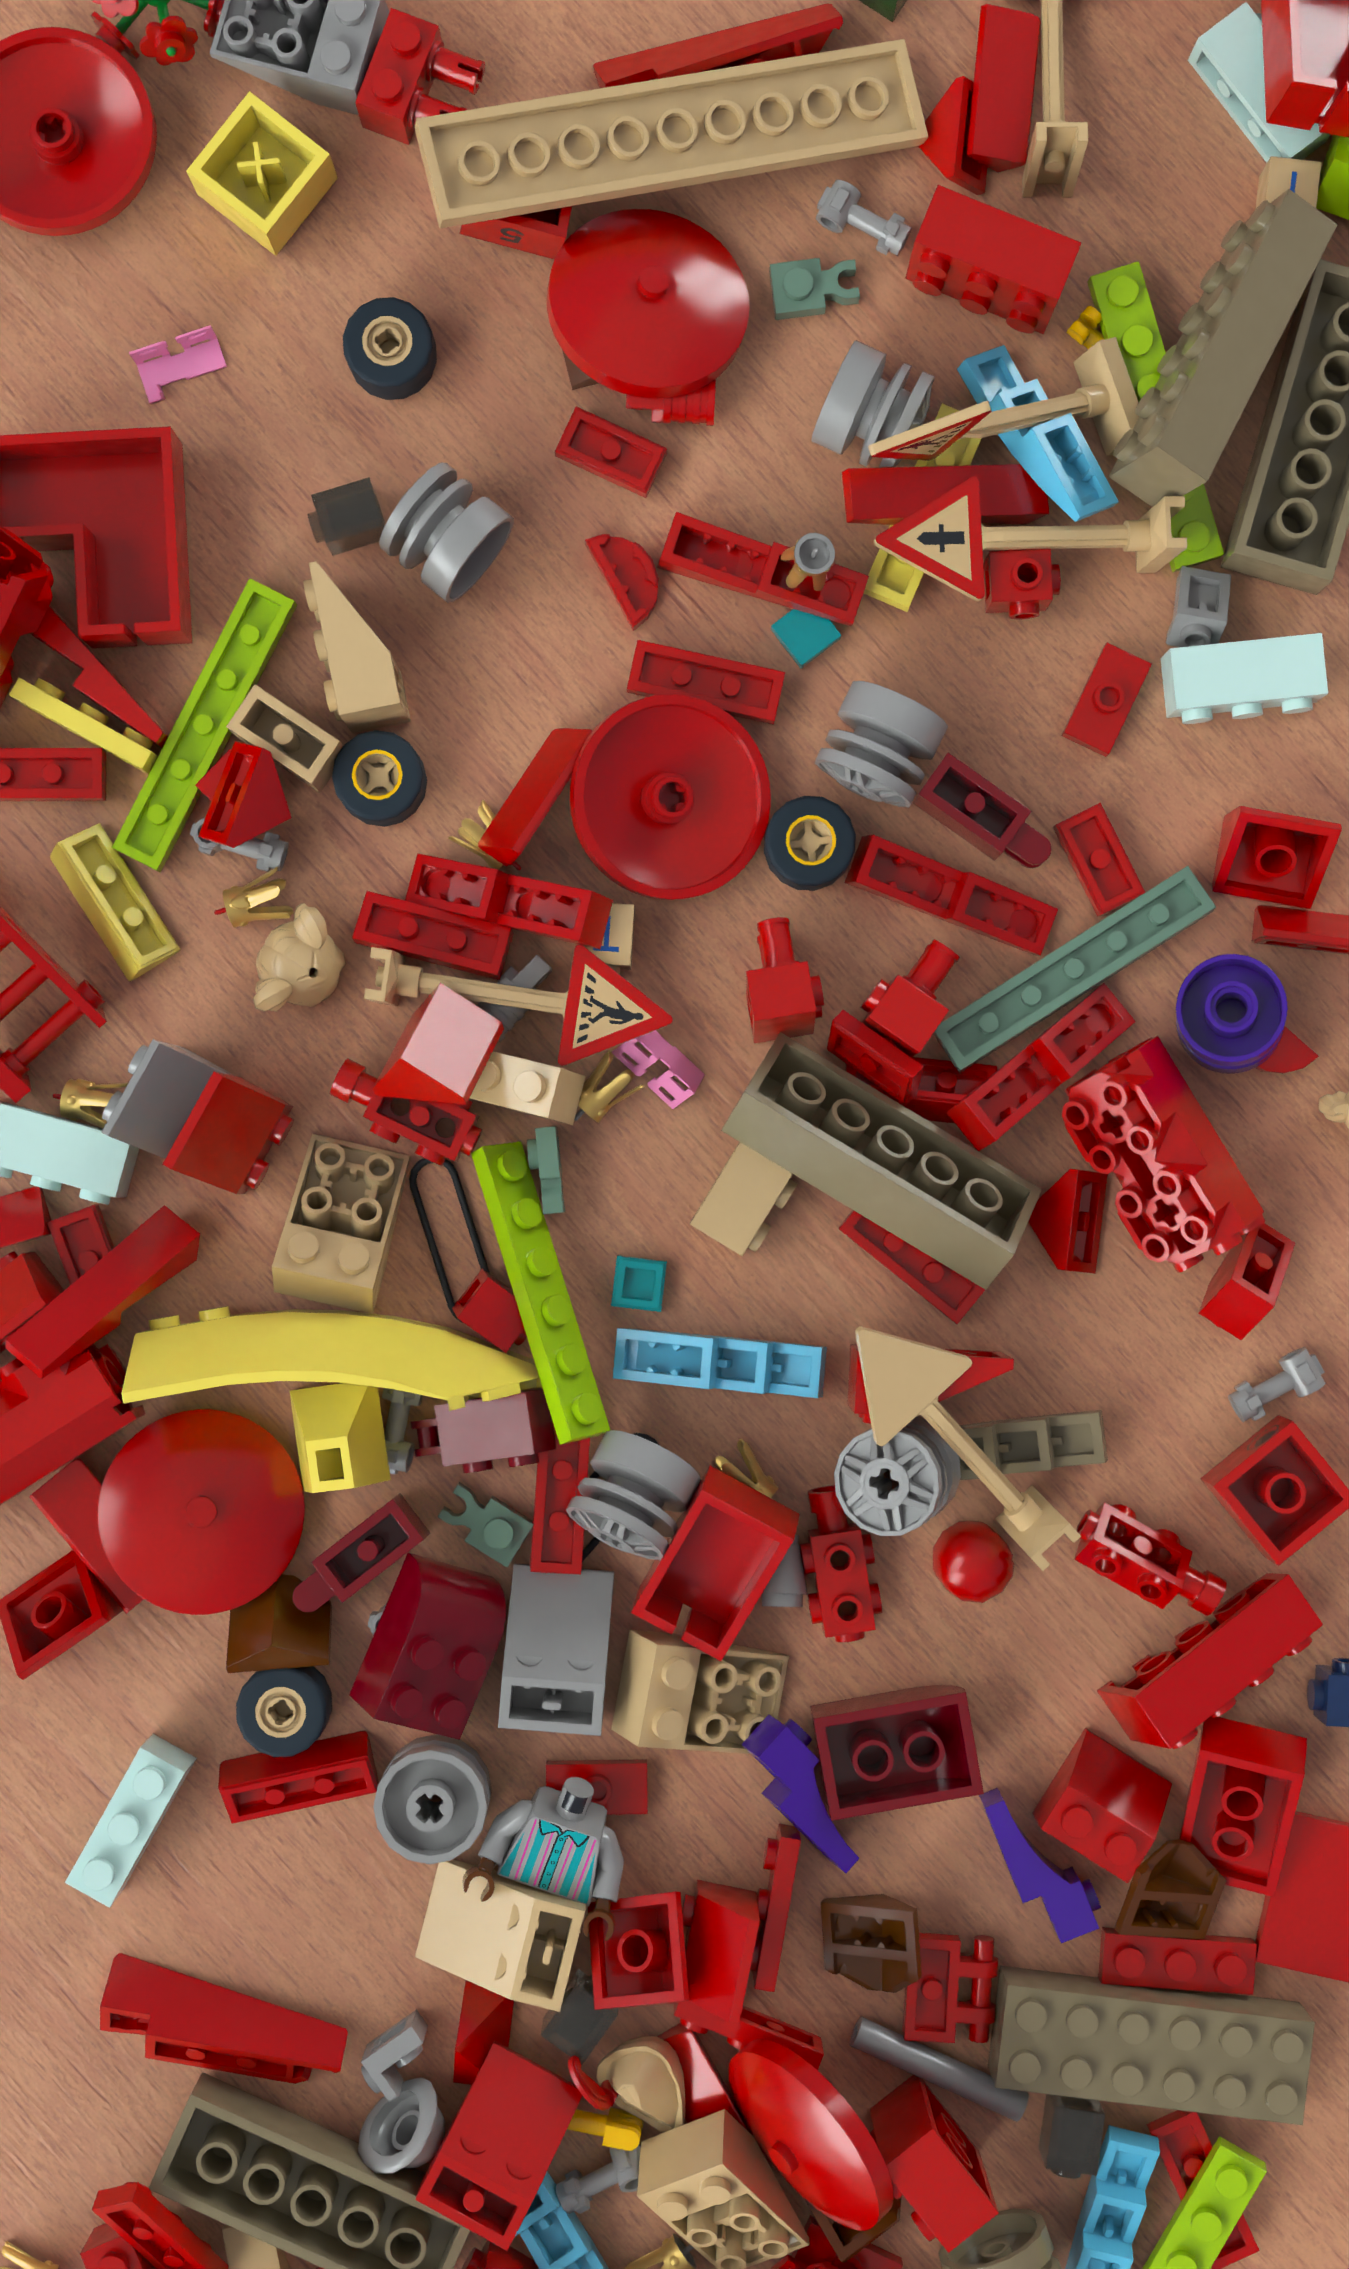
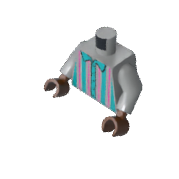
(557, 1847)

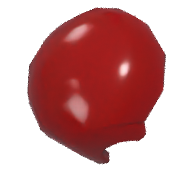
(972, 1561)

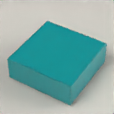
(805, 635)
(639, 1283)

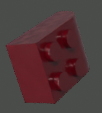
(432, 1647)
(896, 1750)

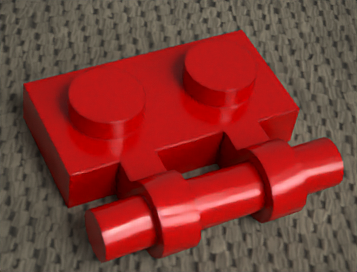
(932, 2001)

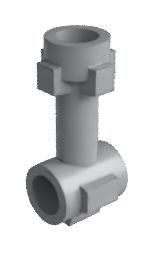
(840, 207)
(268, 852)
(1300, 1373)
(399, 1452)
(577, 2190)

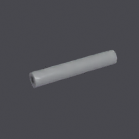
(937, 2068)

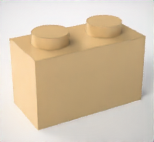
(290, 737)
(530, 1087)
(742, 1200)

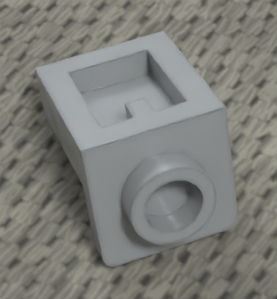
(1199, 607)
(398, 2046)

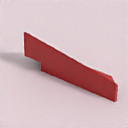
(755, 42)
(215, 2026)

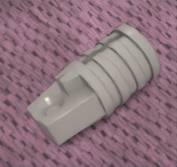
(529, 977)

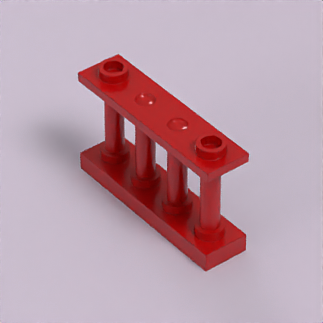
(82, 996)

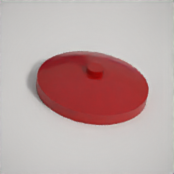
(71, 132)
(647, 303)
(670, 797)
(201, 1512)
(811, 2134)

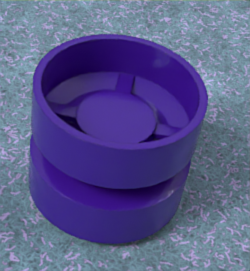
(1231, 1013)

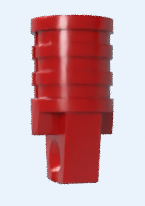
(692, 407)

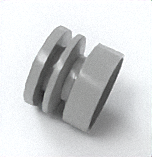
(869, 405)
(438, 527)
(884, 736)
(917, 1459)
(637, 1489)

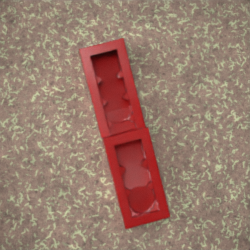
(894, 493)
(756, 570)
(96, 680)
(951, 894)
(510, 900)
(1041, 1067)
(97, 1298)

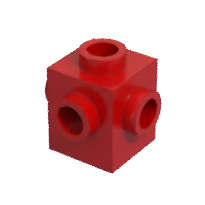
(1008, 593)

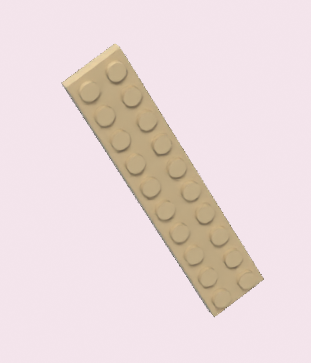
(669, 132)

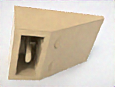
(365, 678)
(340, 1224)
(691, 1700)
(510, 1944)
(719, 2192)

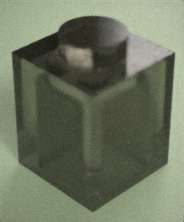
(347, 516)
(577, 2025)
(1071, 2135)

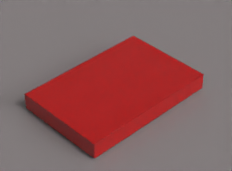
(1309, 1916)

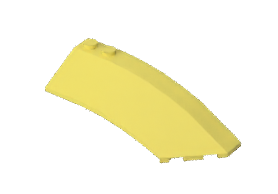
(321, 1348)

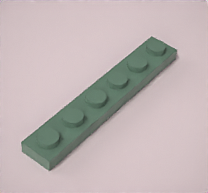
(1074, 969)

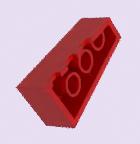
(1213, 1663)

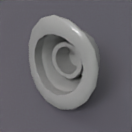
(403, 2131)

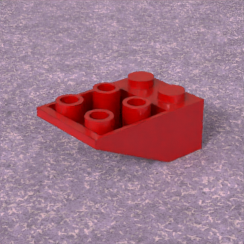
(499, 2145)

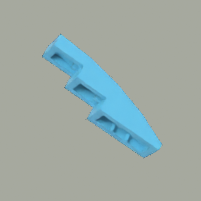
(1050, 452)
(719, 1362)
(1114, 2201)
(555, 2236)

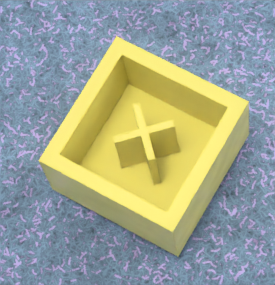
(262, 173)

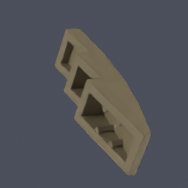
(1039, 1442)

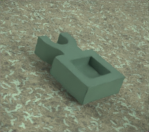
(802, 288)
(545, 1156)
(494, 1528)

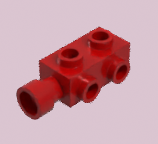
(417, 1124)
(1144, 1559)
(843, 1582)

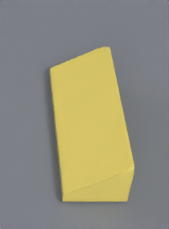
(113, 901)

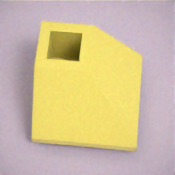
(339, 1437)

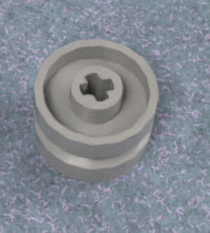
(429, 1829)

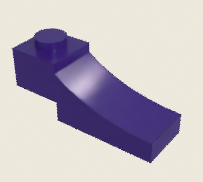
(794, 1788)
(1065, 1897)

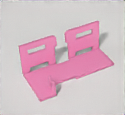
(189, 364)
(676, 1061)

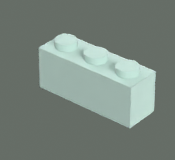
(1233, 69)
(1244, 677)
(64, 1153)
(130, 1820)

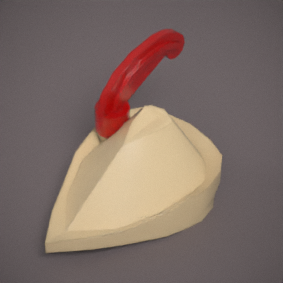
(639, 2078)

